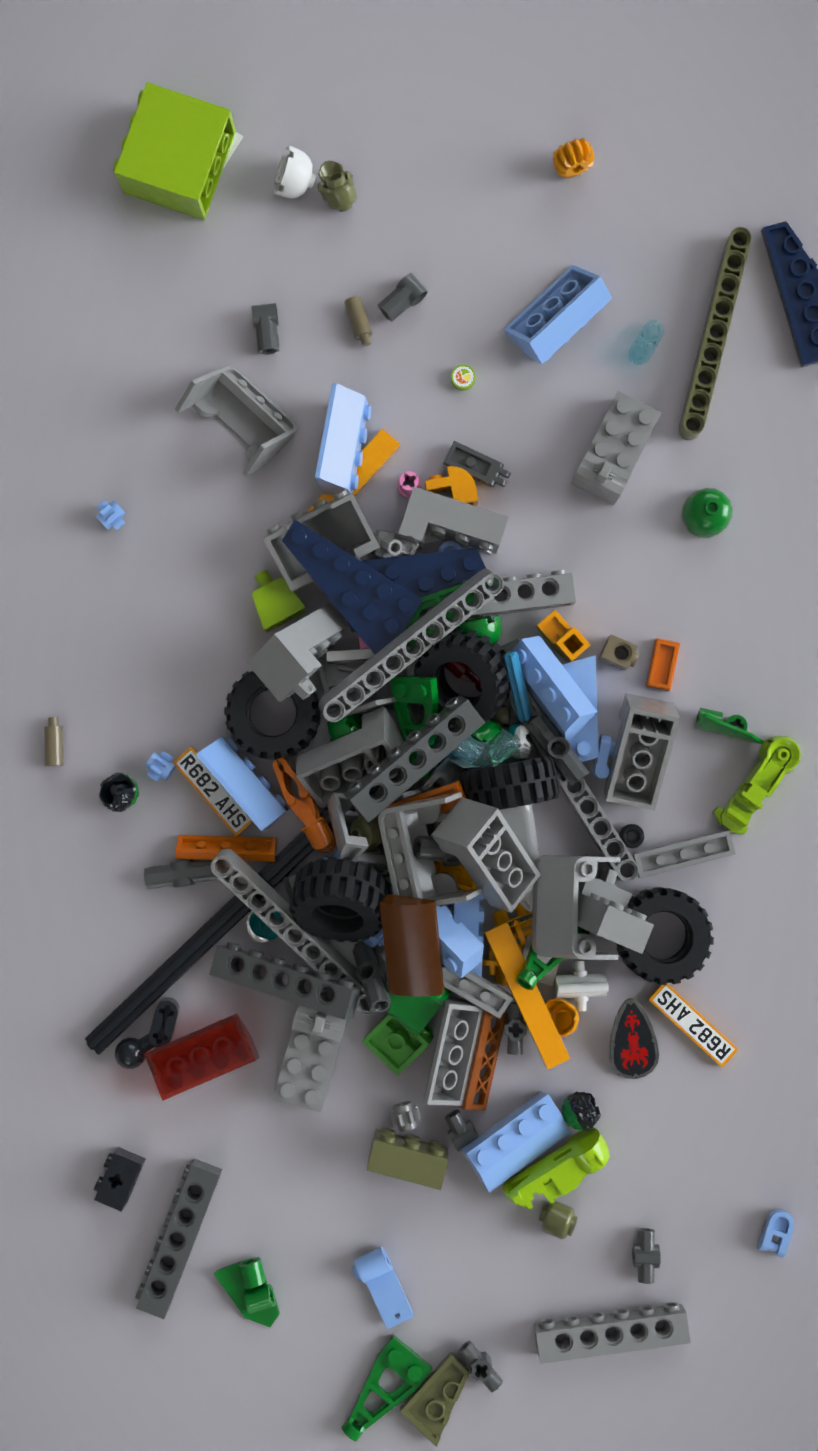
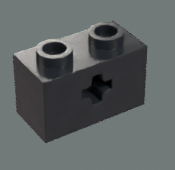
(116, 1193)

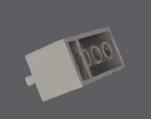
(616, 448)
(449, 519)
(291, 654)
(641, 751)
(347, 759)
(487, 852)
(605, 913)
(309, 1058)

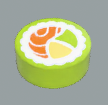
(463, 377)

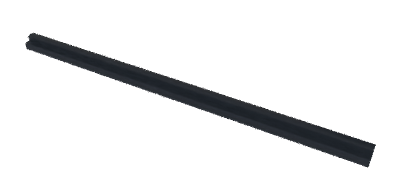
(198, 945)

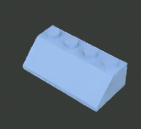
(558, 313)
(342, 441)
(553, 688)
(242, 782)
(516, 1141)

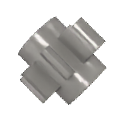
(405, 1116)

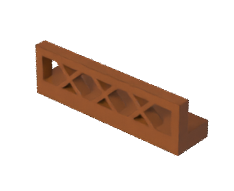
(482, 1059)

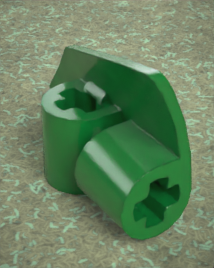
(711, 721)
(249, 1290)

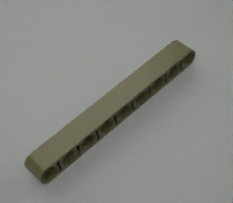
(719, 323)

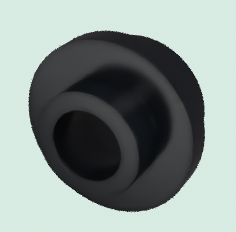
(638, 832)

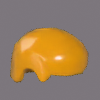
(563, 1015)

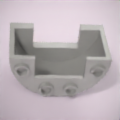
(335, 520)
(353, 846)

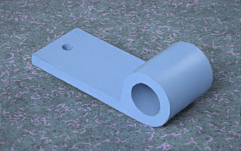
(384, 1286)

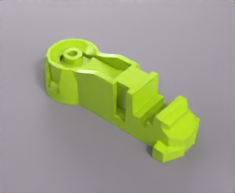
(776, 758)
(560, 1171)

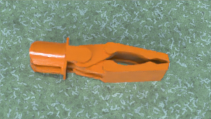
(306, 809)

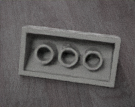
(453, 1053)

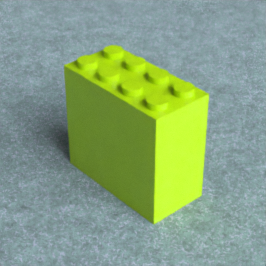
(175, 150)

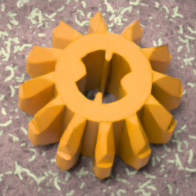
(573, 158)

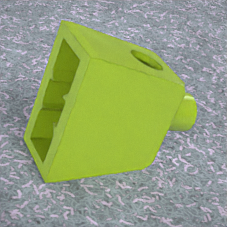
(275, 601)

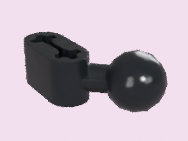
(130, 1051)

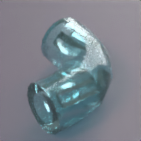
(487, 753)

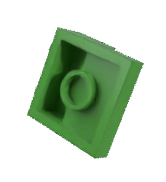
(396, 1043)

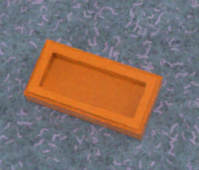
(662, 664)

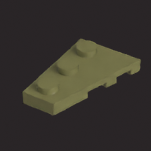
(435, 1398)

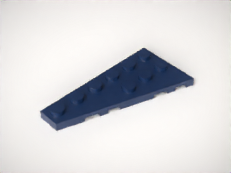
(797, 286)
(429, 571)
(365, 597)

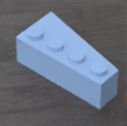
(584, 675)
(472, 916)
(458, 946)

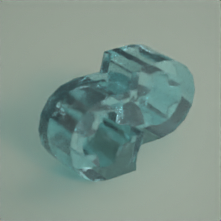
(639, 351)

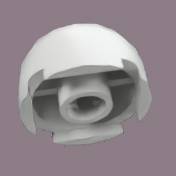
(294, 174)

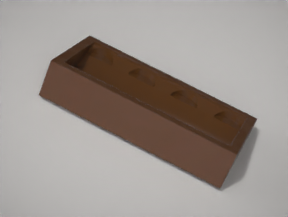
(412, 946)

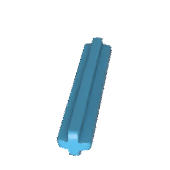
(517, 686)

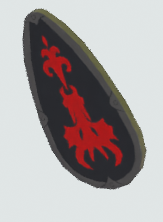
(633, 1042)

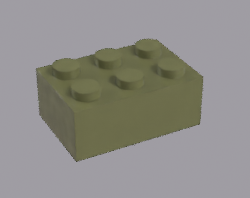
(408, 1158)

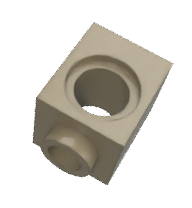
(607, 654)

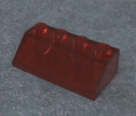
(201, 1056)

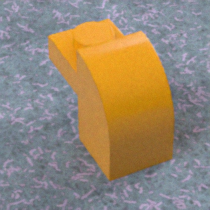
(458, 482)
(564, 640)

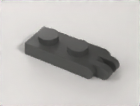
(476, 464)

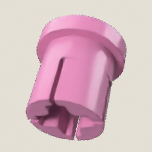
(406, 490)

